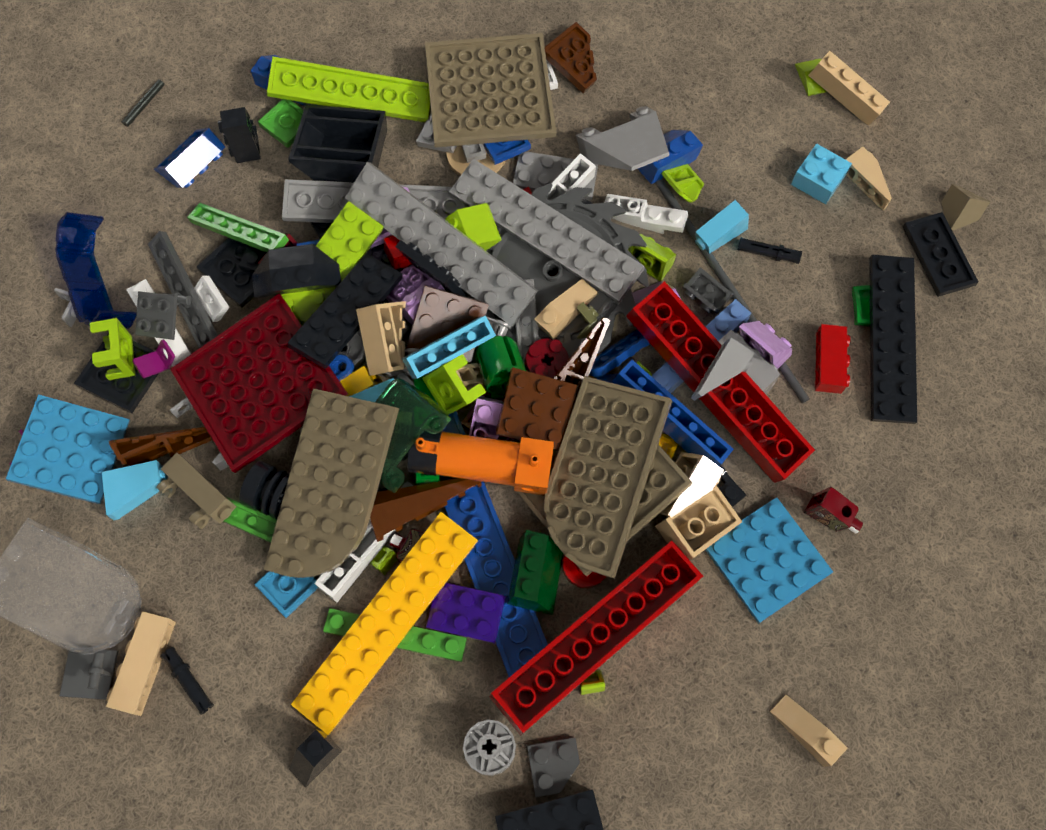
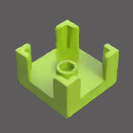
(118, 346)
(449, 388)

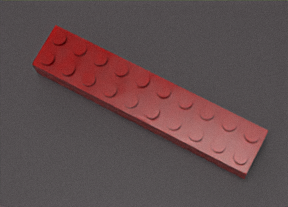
(737, 402)
(595, 638)

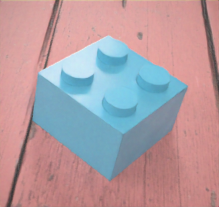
(821, 173)

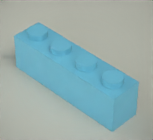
(448, 347)

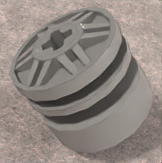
(477, 738)

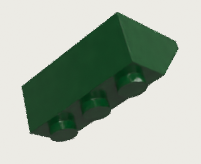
(535, 573)

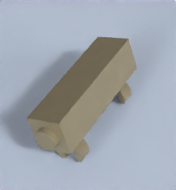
(198, 488)

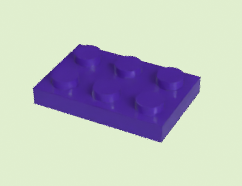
(467, 612)

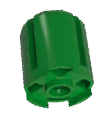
(495, 360)

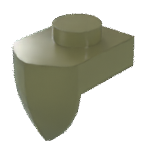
(589, 315)

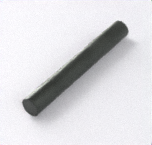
(131, 116)

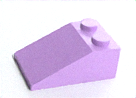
(766, 342)

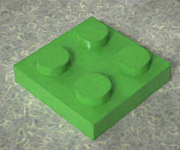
(283, 121)

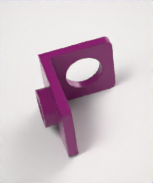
(154, 362)

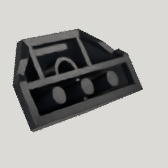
(295, 271)

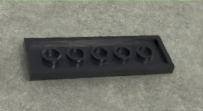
(336, 318)

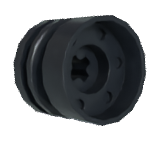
(264, 489)

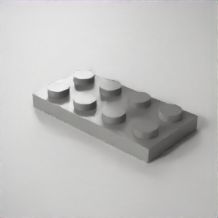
(538, 170)

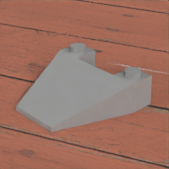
(628, 144)

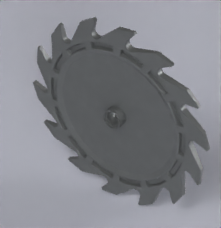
(532, 264)

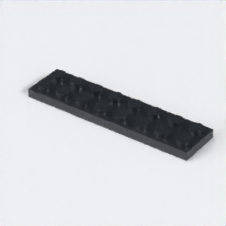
(892, 339)

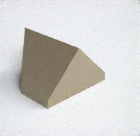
(962, 207)

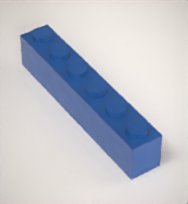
(681, 423)

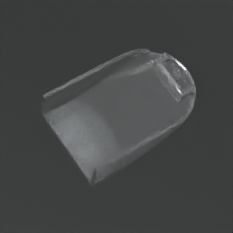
(66, 591)

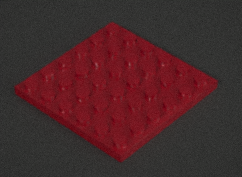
(252, 385)

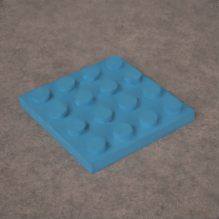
(66, 449)
(768, 560)

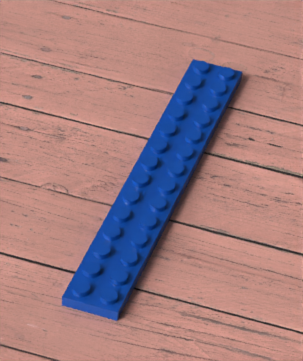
(492, 568)

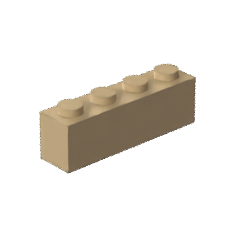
(849, 88)
(140, 664)

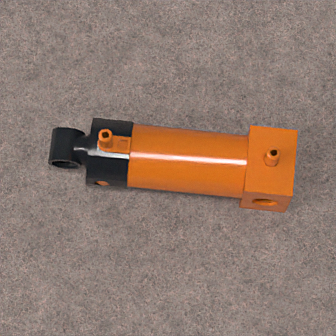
(484, 459)

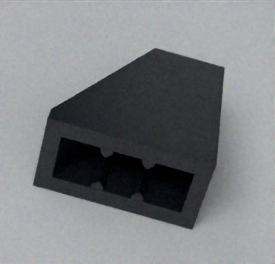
(313, 757)

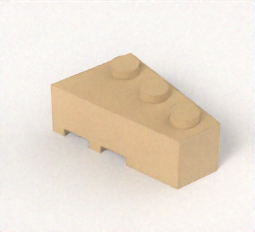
(382, 336)

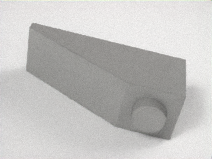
(728, 363)

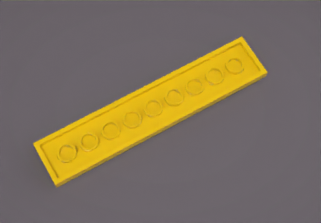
(384, 623)

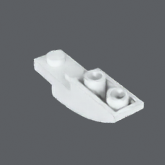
(648, 216)

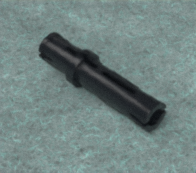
(773, 251)
(182, 673)

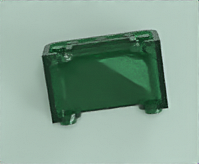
(415, 414)

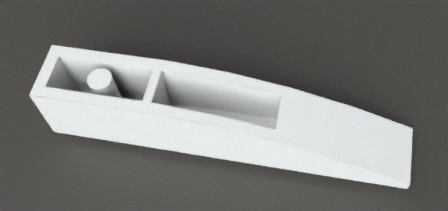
(577, 174)
(340, 579)

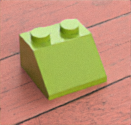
(476, 224)
(654, 257)

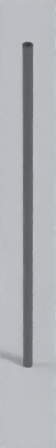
(729, 285)

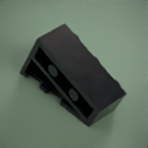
(239, 134)

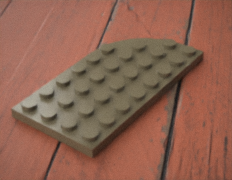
(603, 472)
(331, 484)

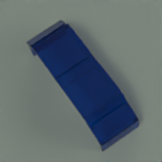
(80, 270)

